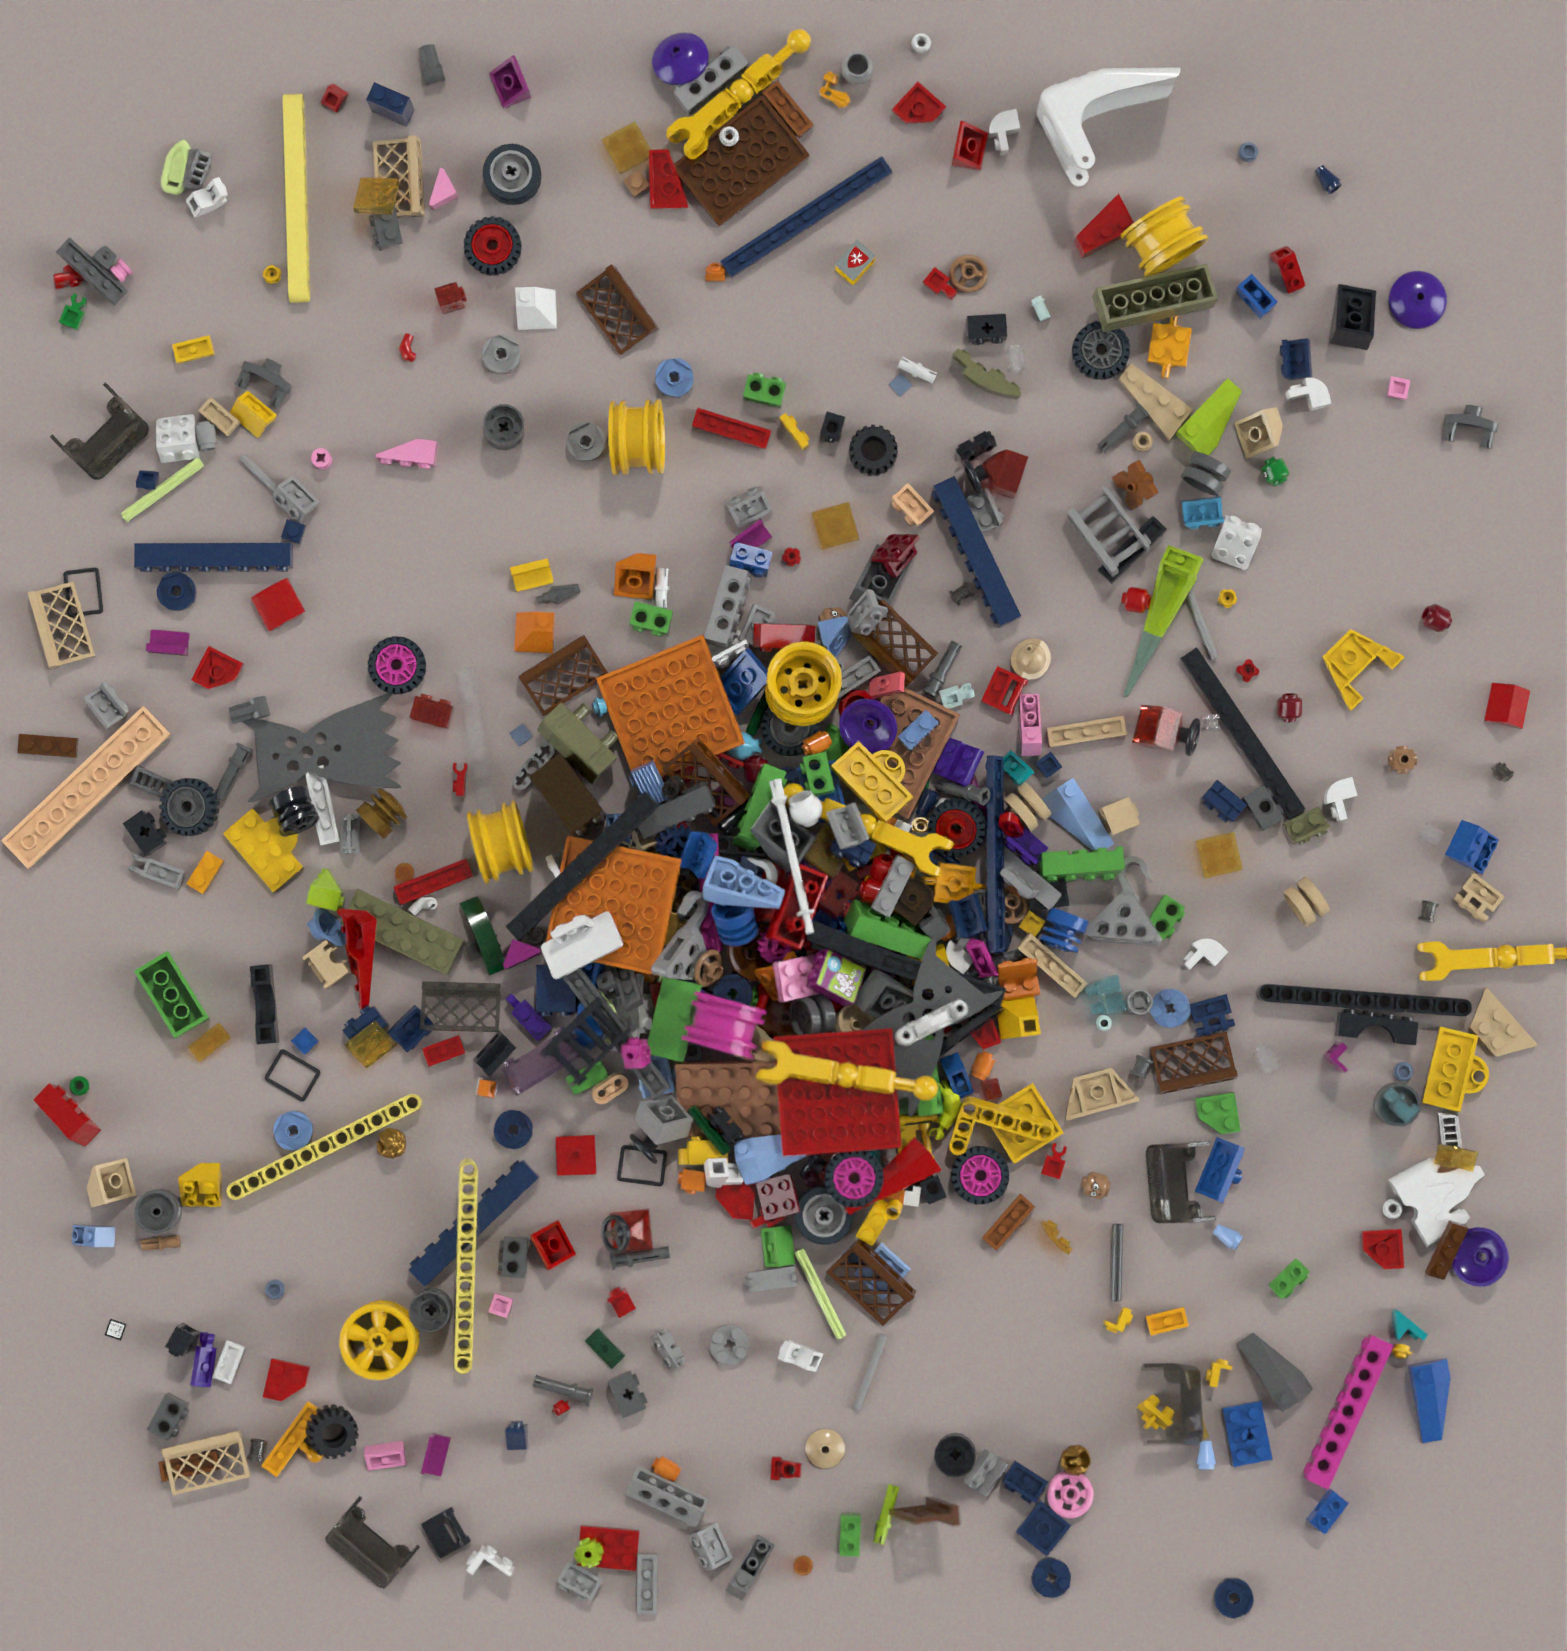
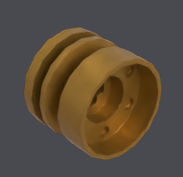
(382, 813)

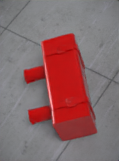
(785, 925)

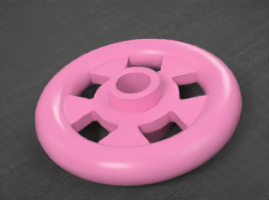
(1057, 1504)

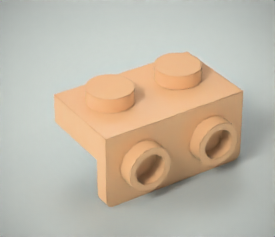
(911, 505)

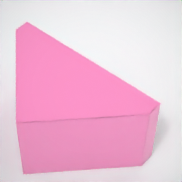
(443, 191)

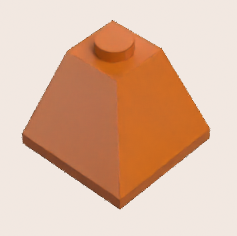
(635, 576)
(534, 632)

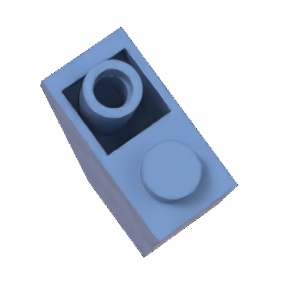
(93, 1235)

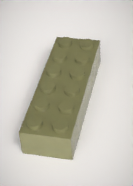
(1154, 297)
(410, 933)

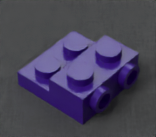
(958, 762)

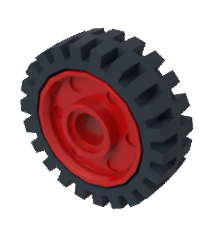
(492, 261)
(967, 816)

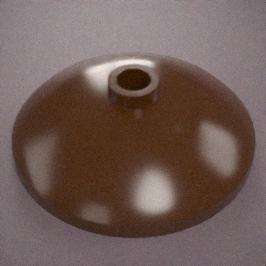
(746, 965)
(773, 1022)

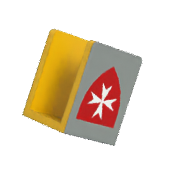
(855, 262)

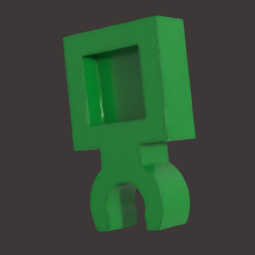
(72, 315)

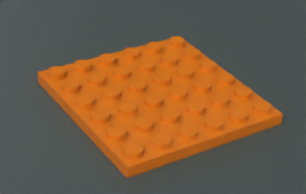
(668, 704)
(637, 893)

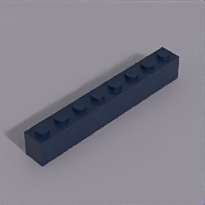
(976, 551)
(213, 556)
(488, 1209)

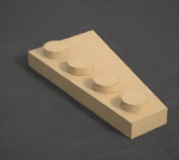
(1163, 407)

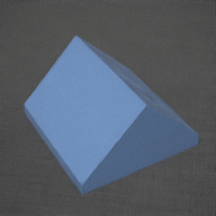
(834, 634)

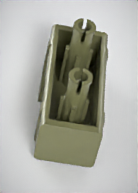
(577, 742)

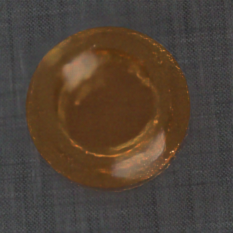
(404, 872)
(803, 1565)

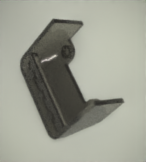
(108, 443)
(1169, 1183)
(1191, 1429)
(367, 1549)

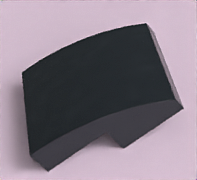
(494, 1053)

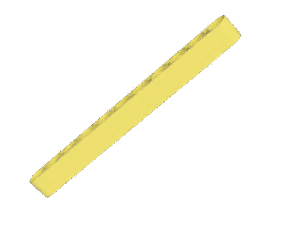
(296, 198)
(317, 1153)
(469, 1274)

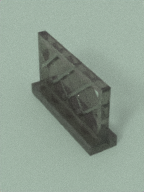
(465, 991)

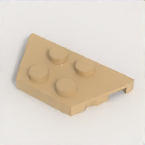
(1498, 1027)
(1097, 1093)

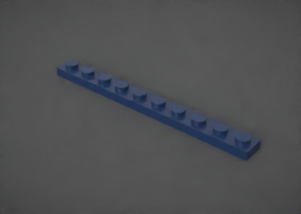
(806, 217)
(995, 855)

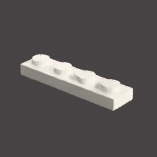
(322, 801)

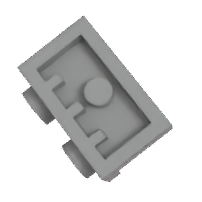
(295, 498)
(749, 506)
(985, 510)
(866, 613)
(756, 615)
(985, 1472)
(711, 1546)
(579, 1581)

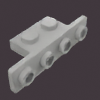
(1027, 881)

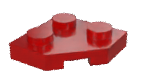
(918, 106)
(216, 669)
(737, 1200)
(1384, 1247)
(284, 1379)

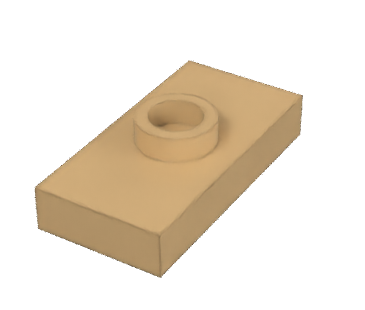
(219, 416)

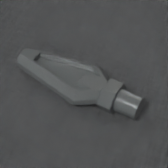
(558, 594)

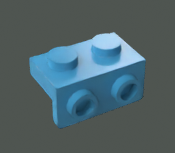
(1202, 512)

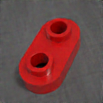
(1011, 825)

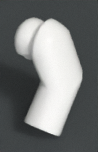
(423, 903)

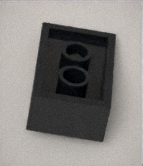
(1353, 317)

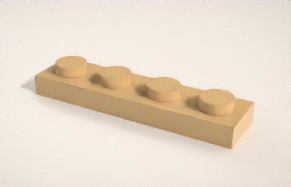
(1086, 731)
(1052, 965)

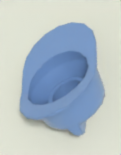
(326, 927)

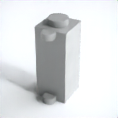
(771, 1279)

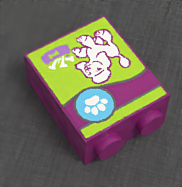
(835, 977)

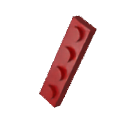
(731, 428)
(433, 881)

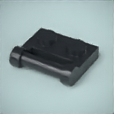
(440, 1536)

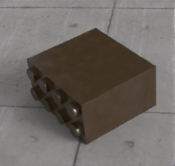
(568, 796)

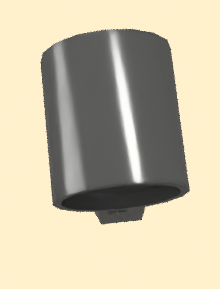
(431, 68)
(254, 709)

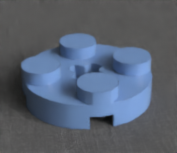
(672, 367)
(1181, 1007)
(283, 1136)

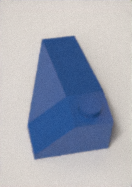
(1430, 1390)

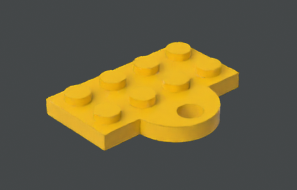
(874, 780)
(265, 848)
(1453, 1070)

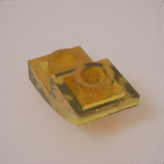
(209, 1042)
(1456, 1157)
(1051, 1231)

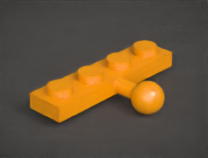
(291, 1441)

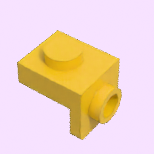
(1123, 1319)
(1213, 1373)

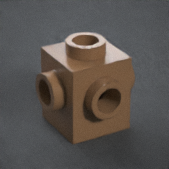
(1395, 762)

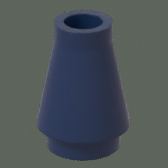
(1327, 179)
(927, 801)

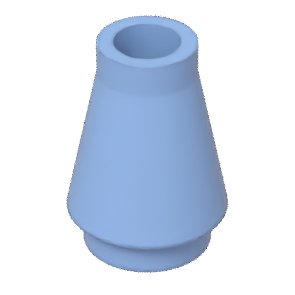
(1228, 1236)
(1206, 1456)

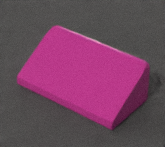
(981, 958)

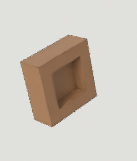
(636, 183)

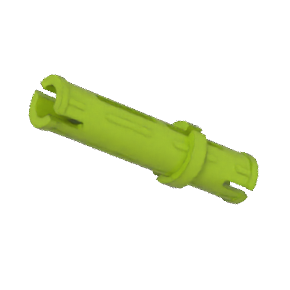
(883, 1523)

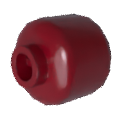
(1436, 618)
(1289, 707)
(752, 767)

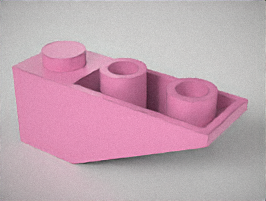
(415, 452)
(1030, 725)

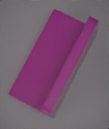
(754, 535)
(168, 642)
(1334, 1053)
(435, 1454)

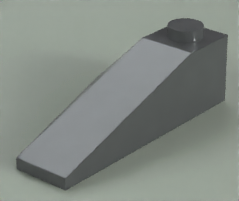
(1279, 1376)

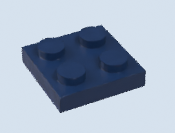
(1043, 1528)

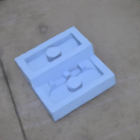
(893, 1260)

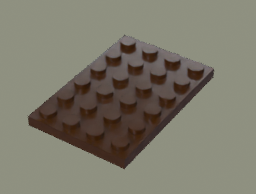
(734, 176)

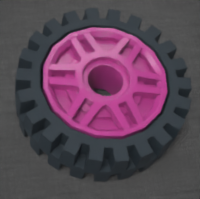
(400, 680)
(991, 1186)
(857, 1193)

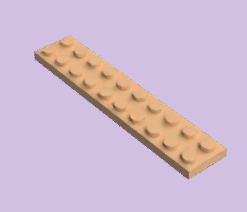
(86, 787)

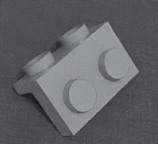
(106, 705)
(847, 826)

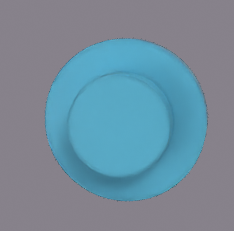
(599, 706)

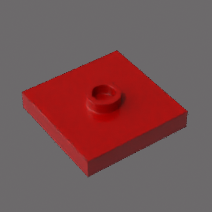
(576, 1155)

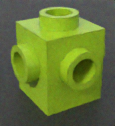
(592, 1546)

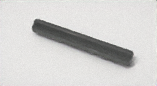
(1116, 1262)

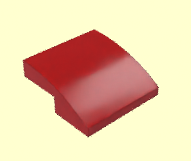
(278, 604)

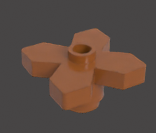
(1137, 483)

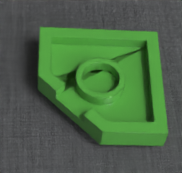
(1219, 1112)

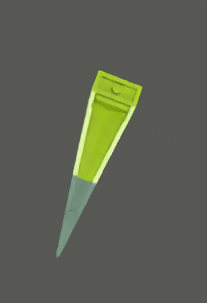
(1173, 582)

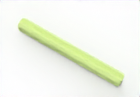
(162, 489)
(820, 1294)

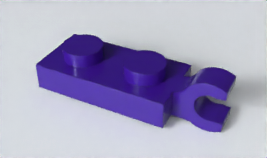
(528, 1017)
(204, 1361)

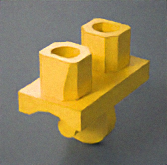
(1153, 1416)

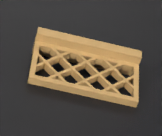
(414, 172)
(45, 631)
(199, 1446)

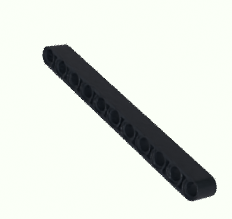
(1373, 1000)

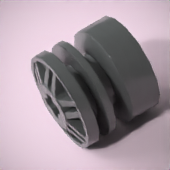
(500, 416)
(422, 1317)

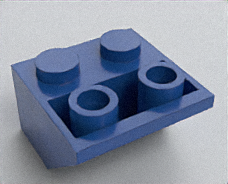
(1472, 846)

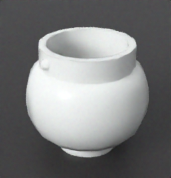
(805, 808)

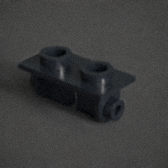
(984, 443)
(720, 1119)

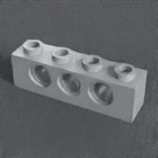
(738, 64)
(731, 577)
(667, 1496)

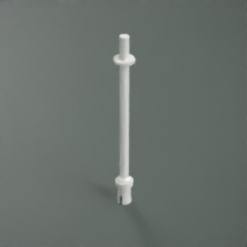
(779, 800)

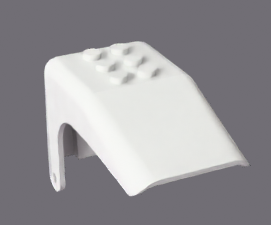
(1082, 97)

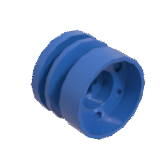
(735, 924)
(1063, 930)

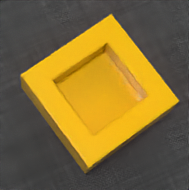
(1031, 923)

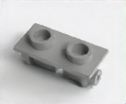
(350, 834)
(662, 1343)

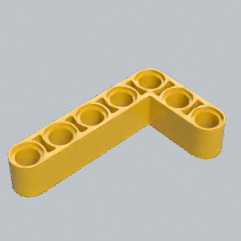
(996, 1121)

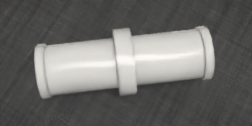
(917, 370)
(661, 587)

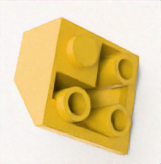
(1018, 1018)
(201, 1186)

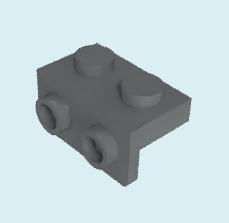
(386, 229)

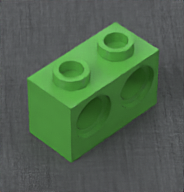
(763, 395)
(652, 614)
(822, 774)
(1160, 914)
(850, 1534)

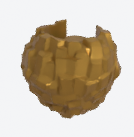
(392, 1143)
(1075, 1460)

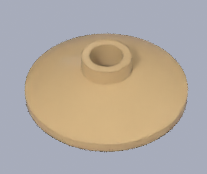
(827, 1438)

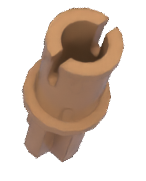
(160, 1243)

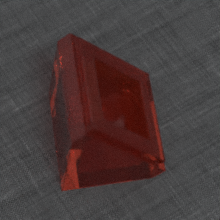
(991, 1089)

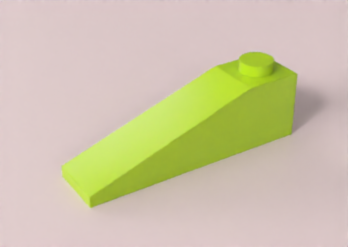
(1208, 423)
(326, 892)

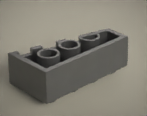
(680, 808)

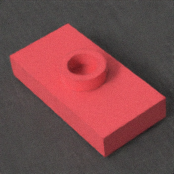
(886, 685)

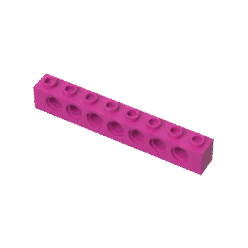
(1324, 1476)

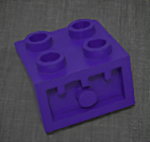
(1027, 846)

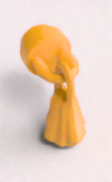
(839, 98)

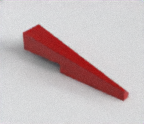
(360, 943)
(909, 1166)

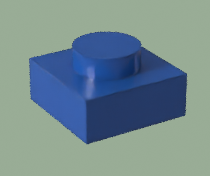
(305, 1041)

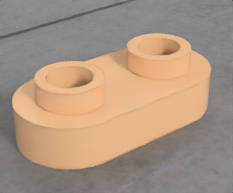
(610, 1088)

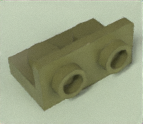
(1306, 825)

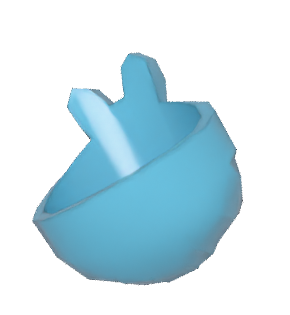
(745, 751)

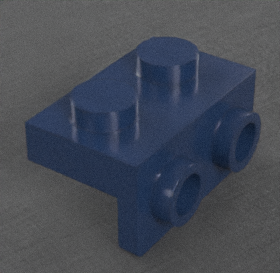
(1296, 359)
(968, 916)
(407, 1029)
(1024, 1481)

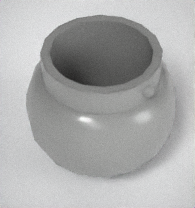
(857, 68)

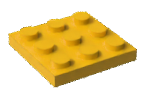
(1030, 1102)

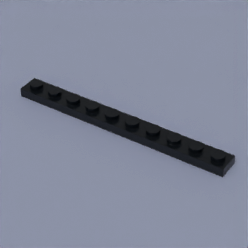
(1242, 733)
(582, 866)
(909, 969)

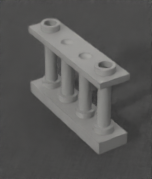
(1100, 548)

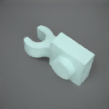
(953, 696)

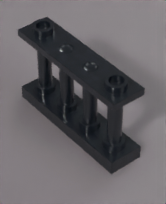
(975, 1022)
(567, 1037)

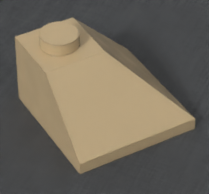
(1259, 431)
(110, 1182)

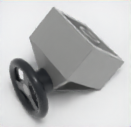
(663, 1122)

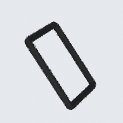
(98, 590)
(282, 1087)
(641, 1181)

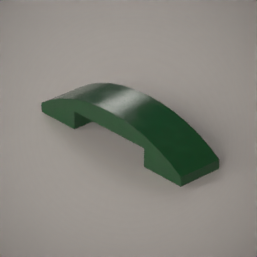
(483, 934)

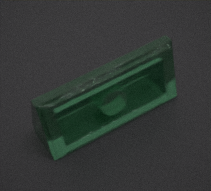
(605, 1348)

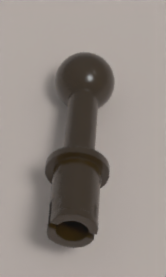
(688, 885)

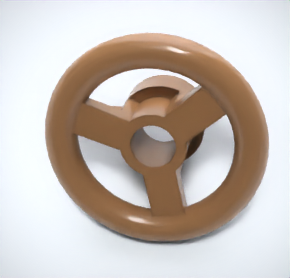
(968, 266)
(1015, 901)
(712, 971)

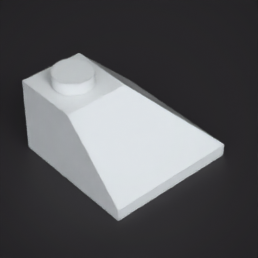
(535, 308)

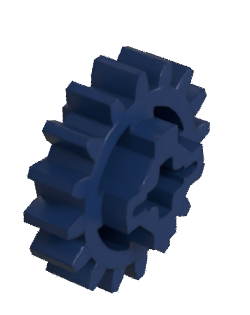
(668, 841)

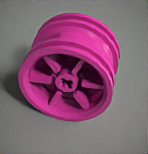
(724, 1025)

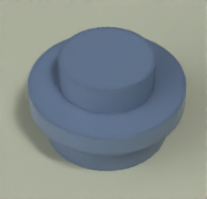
(1248, 152)
(1403, 1071)
(274, 1289)

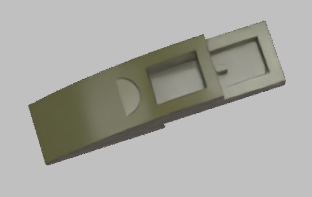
(991, 382)

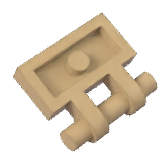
(1483, 893)

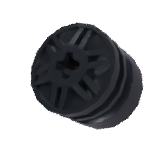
(294, 810)
(947, 1463)

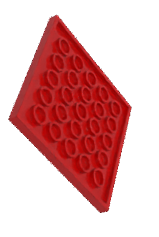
(834, 1117)

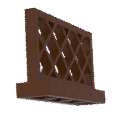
(630, 299)
(886, 653)
(553, 661)
(714, 768)
(1201, 1078)
(885, 1273)
(934, 1510)

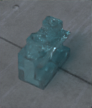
(1105, 987)
(1399, 1107)

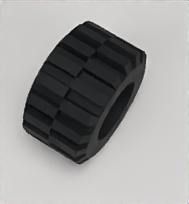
(877, 434)
(335, 1446)

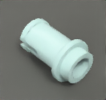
(1040, 308)
(1108, 1023)

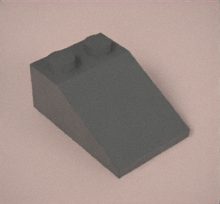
(877, 578)
(771, 838)
(882, 994)

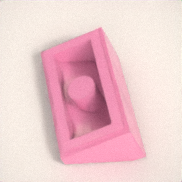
(385, 1455)

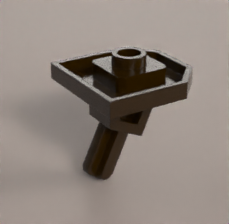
(914, 901)

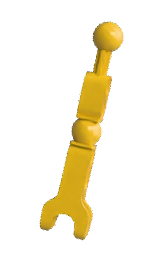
(727, 103)
(889, 836)
(1503, 956)
(845, 1074)

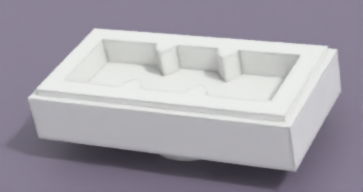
(228, 1362)

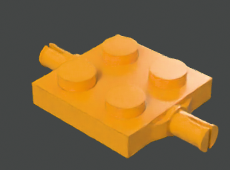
(1169, 345)
(954, 882)

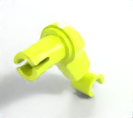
(951, 1107)

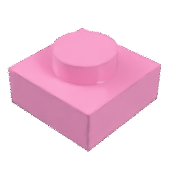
(1398, 388)
(501, 1305)

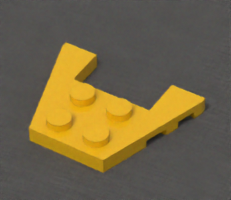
(1350, 657)

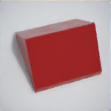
(969, 146)
(1507, 705)
(553, 1244)

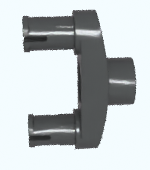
(269, 372)
(1471, 417)

